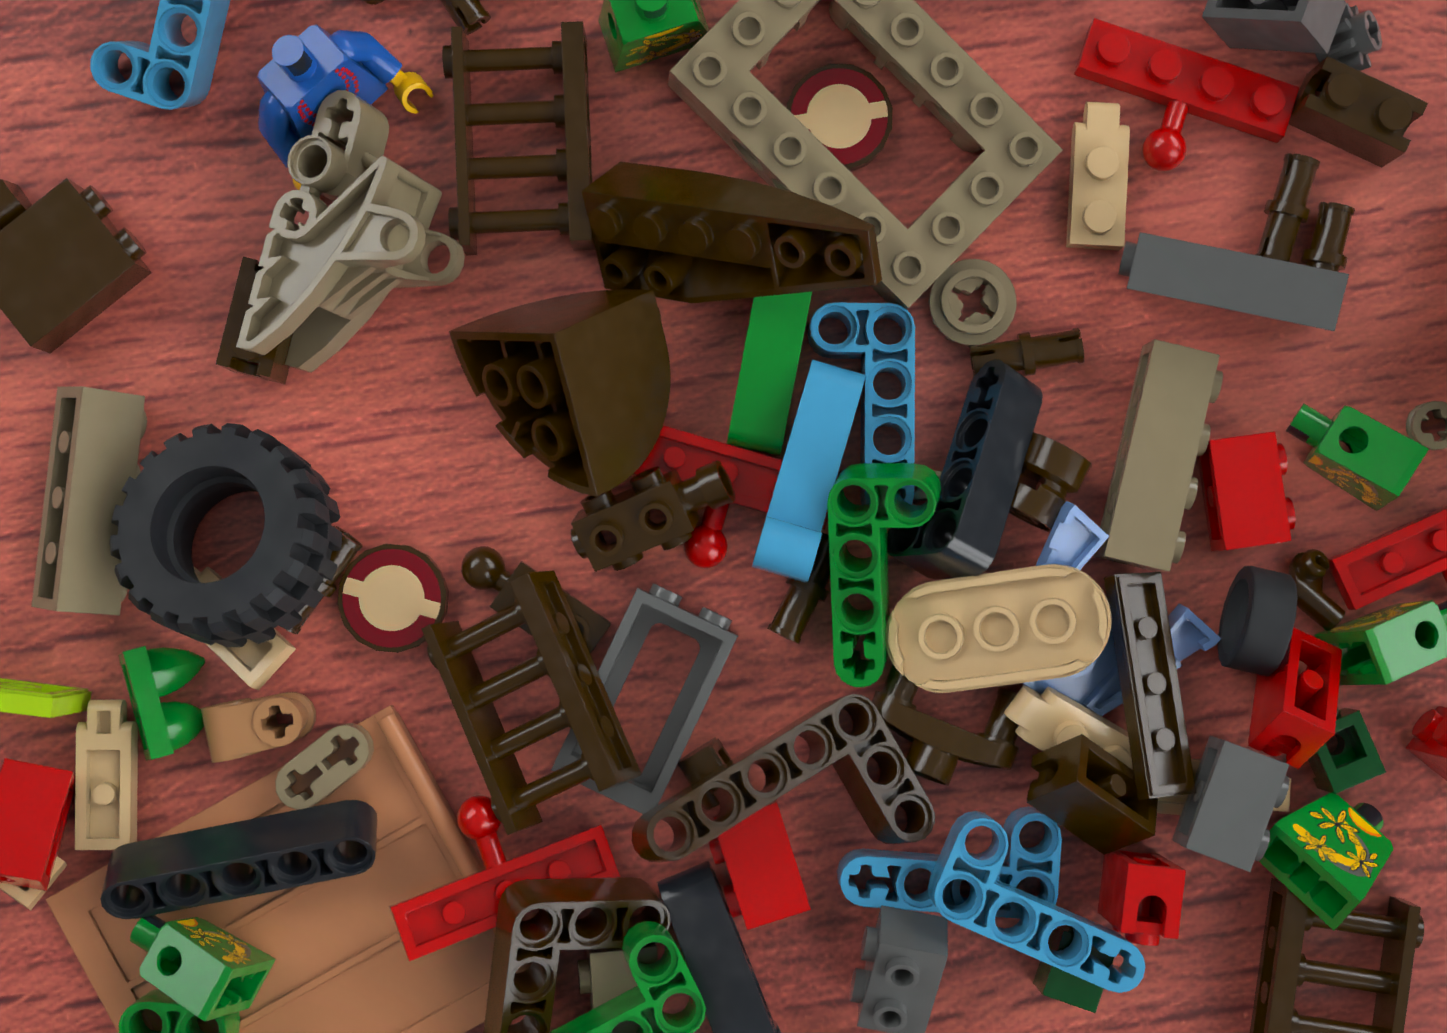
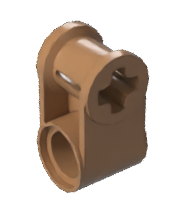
(251, 725)

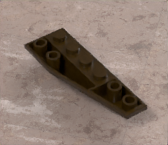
(721, 237)

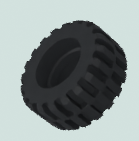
(171, 501)

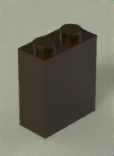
(65, 265)

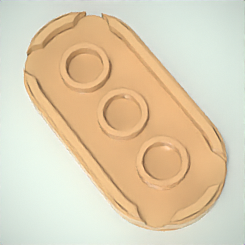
(999, 628)

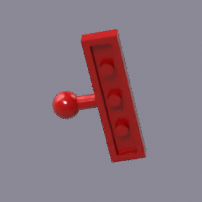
(1184, 84)
(750, 474)
(1392, 560)
(472, 902)

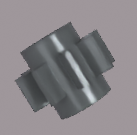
(1355, 39)

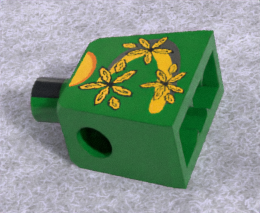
(649, 29)
(1378, 460)
(1390, 642)
(1328, 855)
(200, 965)

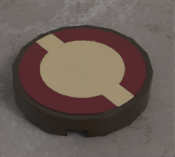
(844, 111)
(391, 597)

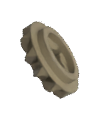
(997, 298)

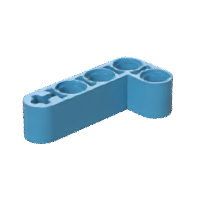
(167, 51)
(876, 359)
(808, 471)
(1019, 863)
(1037, 916)

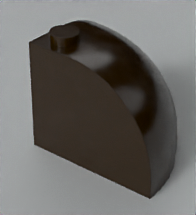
(574, 381)

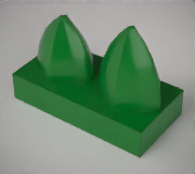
(153, 675)

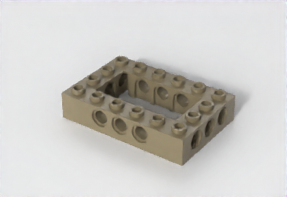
(931, 65)

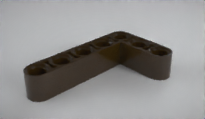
(785, 771)
(555, 930)

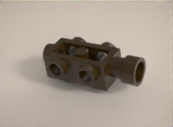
(629, 514)

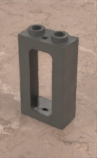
(1234, 280)
(715, 646)

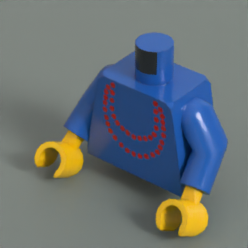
(312, 68)

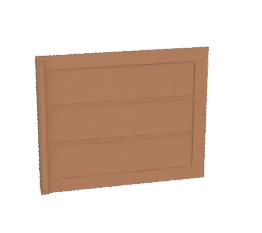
(331, 939)

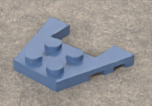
(1097, 687)

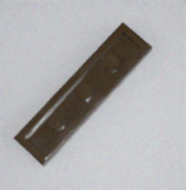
(1149, 685)

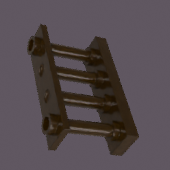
(566, 111)
(582, 702)
(1285, 967)

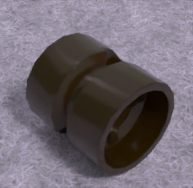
(1058, 471)

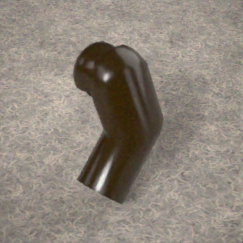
(1308, 573)

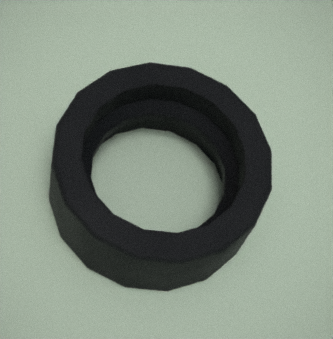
(1257, 620)

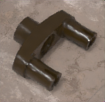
(940, 745)

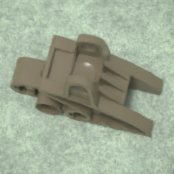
(347, 253)

